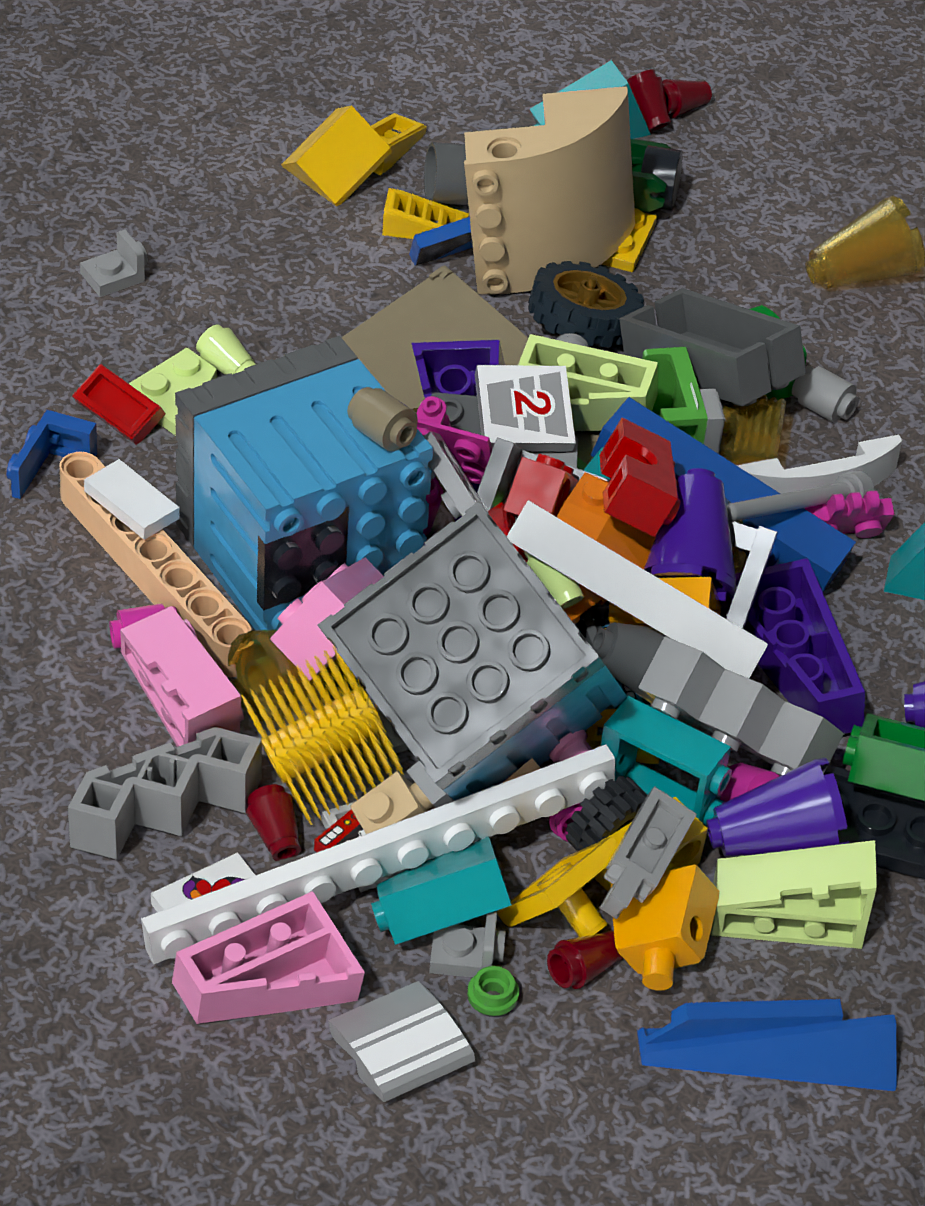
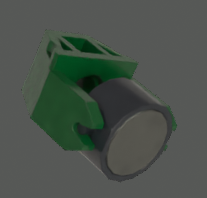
(655, 175)

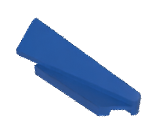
(777, 1042)

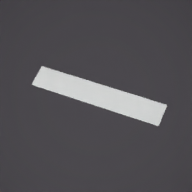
(635, 590)

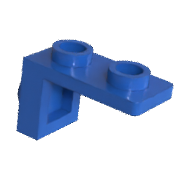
(55, 435)

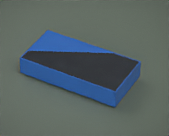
(441, 241)

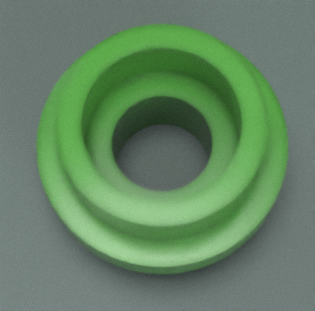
(493, 979)

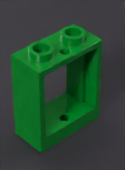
(887, 756)

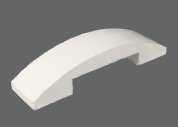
(873, 457)

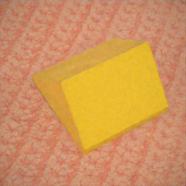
(338, 155)

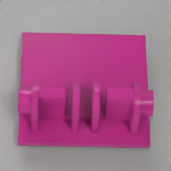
(469, 449)

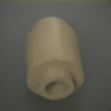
(383, 418)

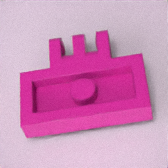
(856, 514)

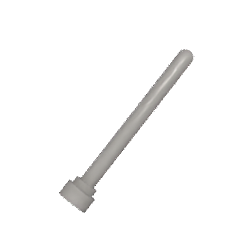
(846, 483)

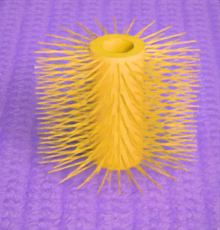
(323, 734)

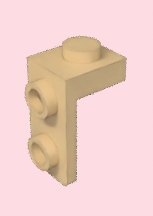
(390, 803)

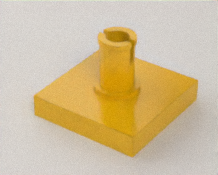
(562, 888)

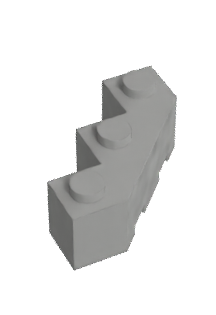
(736, 708)
(163, 789)

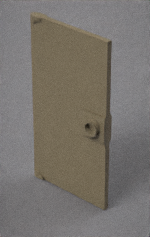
(436, 311)

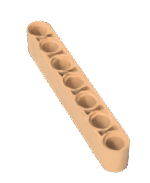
(154, 564)

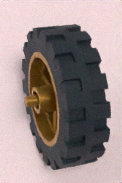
(583, 301)

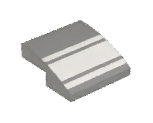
(401, 1041)

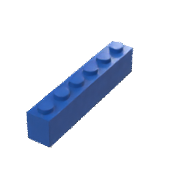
(799, 531)

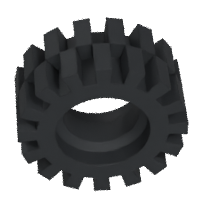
(605, 812)

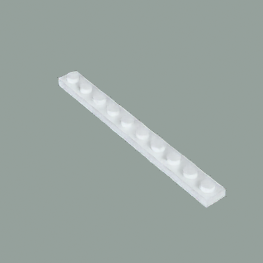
(382, 851)

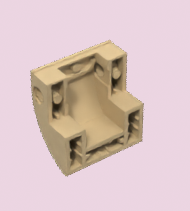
(550, 189)

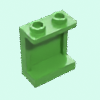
(675, 397)

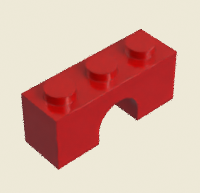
(641, 478)

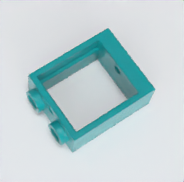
(643, 727)

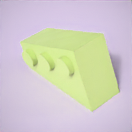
(596, 378)
(798, 895)

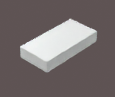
(131, 499)

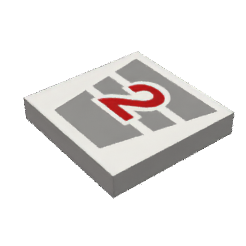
(525, 406)

